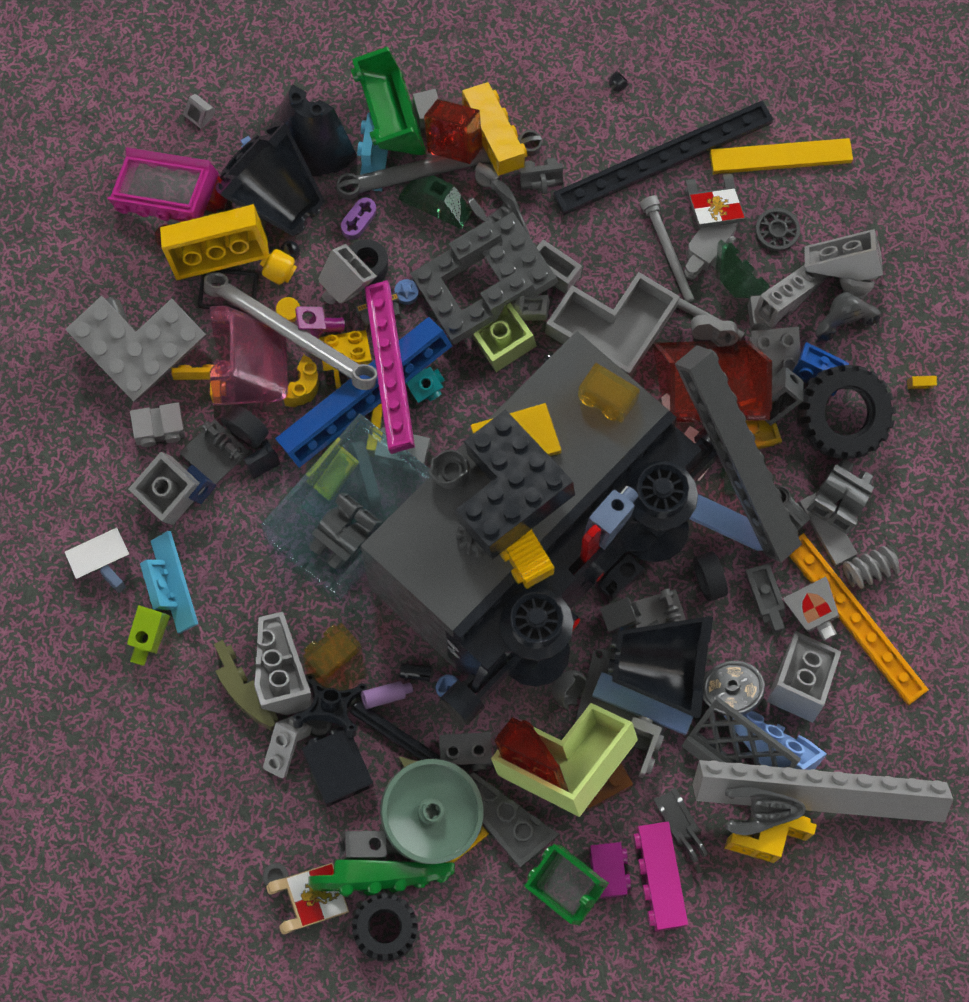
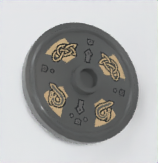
(736, 684)

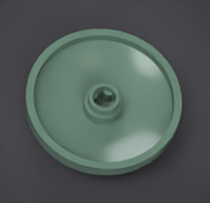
(431, 811)

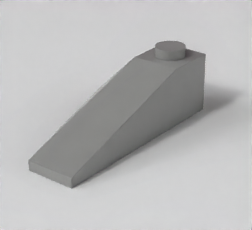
(279, 673)

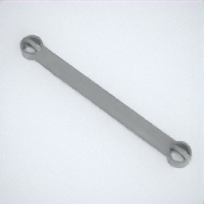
(290, 331)

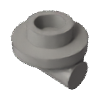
(485, 174)

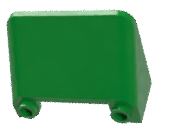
(388, 103)

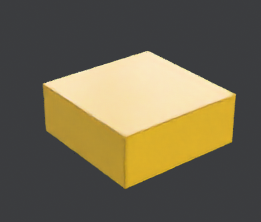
(922, 382)

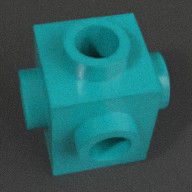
(432, 392)

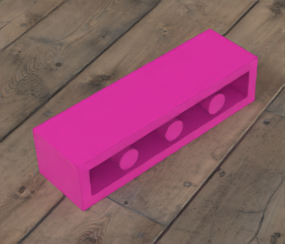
(661, 876)

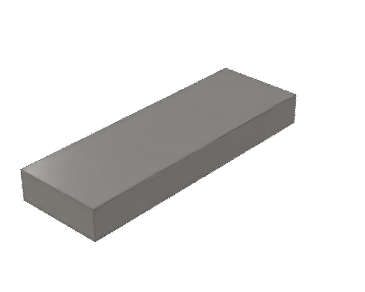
(833, 540)

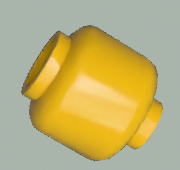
(278, 267)

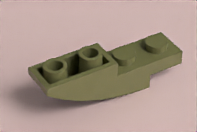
(242, 694)

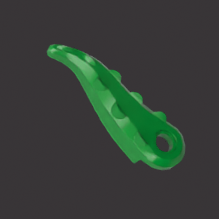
(374, 876)

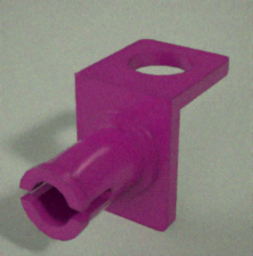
(318, 323)

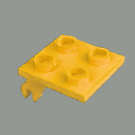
(350, 344)

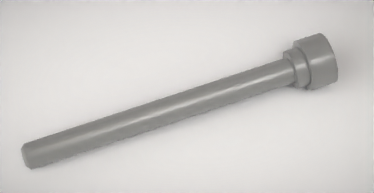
(651, 207)

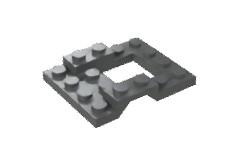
(511, 257)

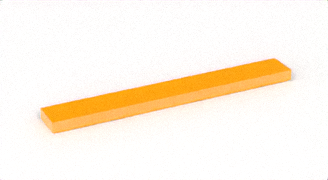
(860, 624)

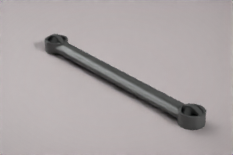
(419, 169)

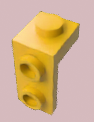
(186, 372)

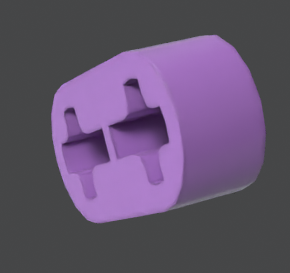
(363, 221)

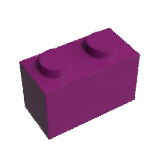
(608, 863)

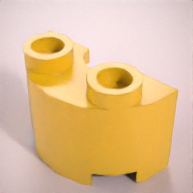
(306, 387)

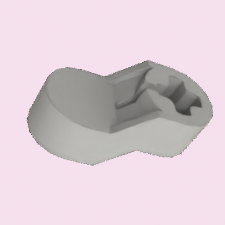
(719, 332)

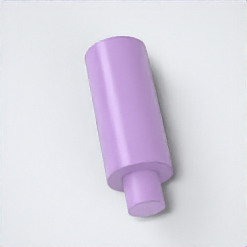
(385, 694)

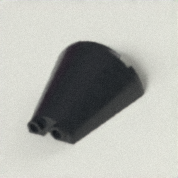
(316, 132)
(274, 179)
(664, 662)

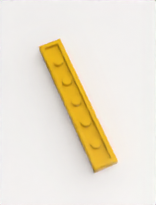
(781, 156)

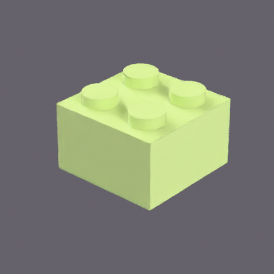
(505, 338)

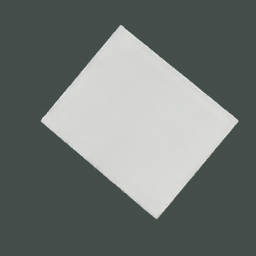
(96, 553)

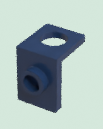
(204, 482)

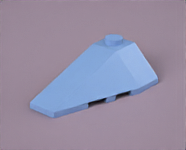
(809, 753)

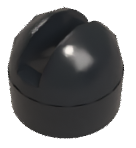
(619, 80)
(295, 248)

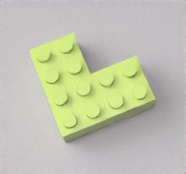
(585, 757)

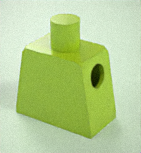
(150, 623)

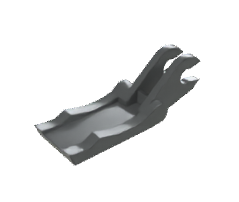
(681, 822)

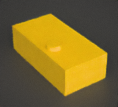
(214, 242)

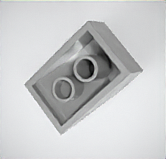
(846, 257)
(804, 677)

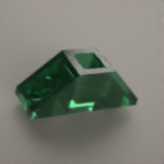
(437, 199)
(737, 275)

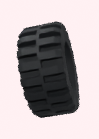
(877, 404)

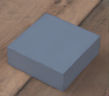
(110, 576)

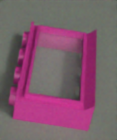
(163, 185)

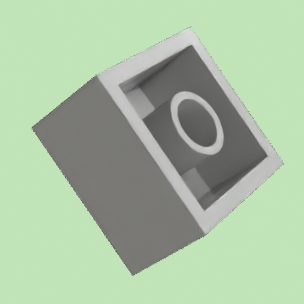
(165, 488)

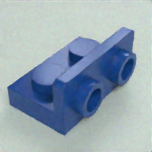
(814, 360)

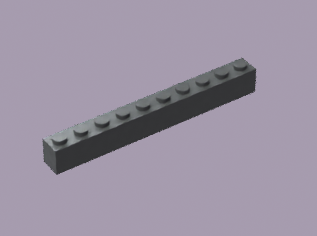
(738, 452)

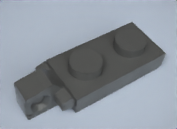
(766, 596)

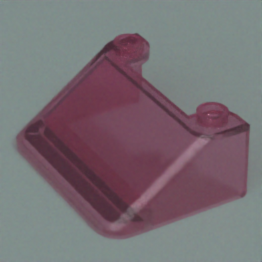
(256, 362)

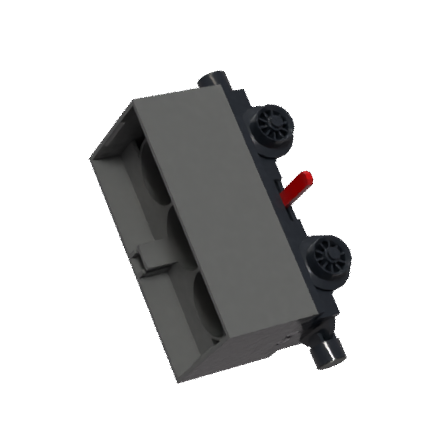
(473, 604)

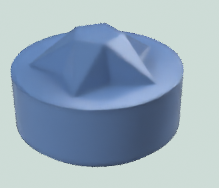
(407, 291)
(445, 683)

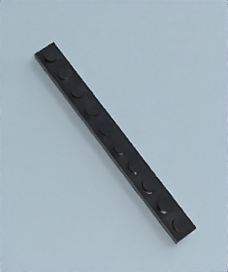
(662, 157)

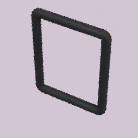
(228, 271)

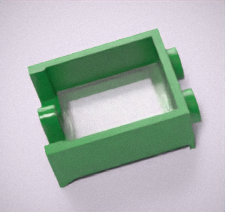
(565, 884)

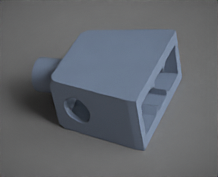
(613, 514)

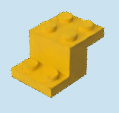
(770, 843)

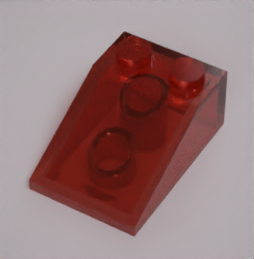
(524, 748)

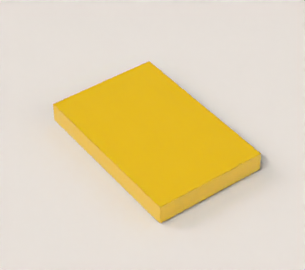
(537, 424)

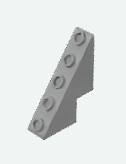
(787, 295)

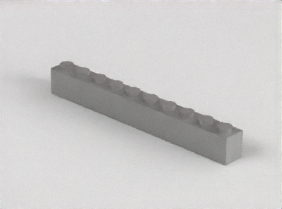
(827, 790)

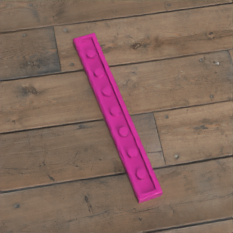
(389, 367)

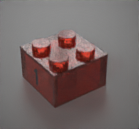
(453, 131)

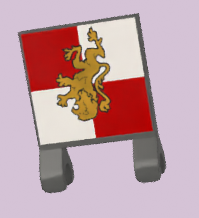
(715, 206)

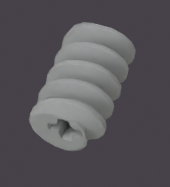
(871, 566)

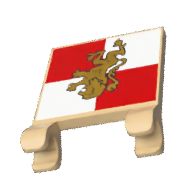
(308, 905)

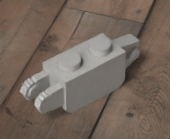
(703, 248)

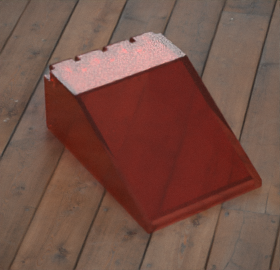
(744, 365)

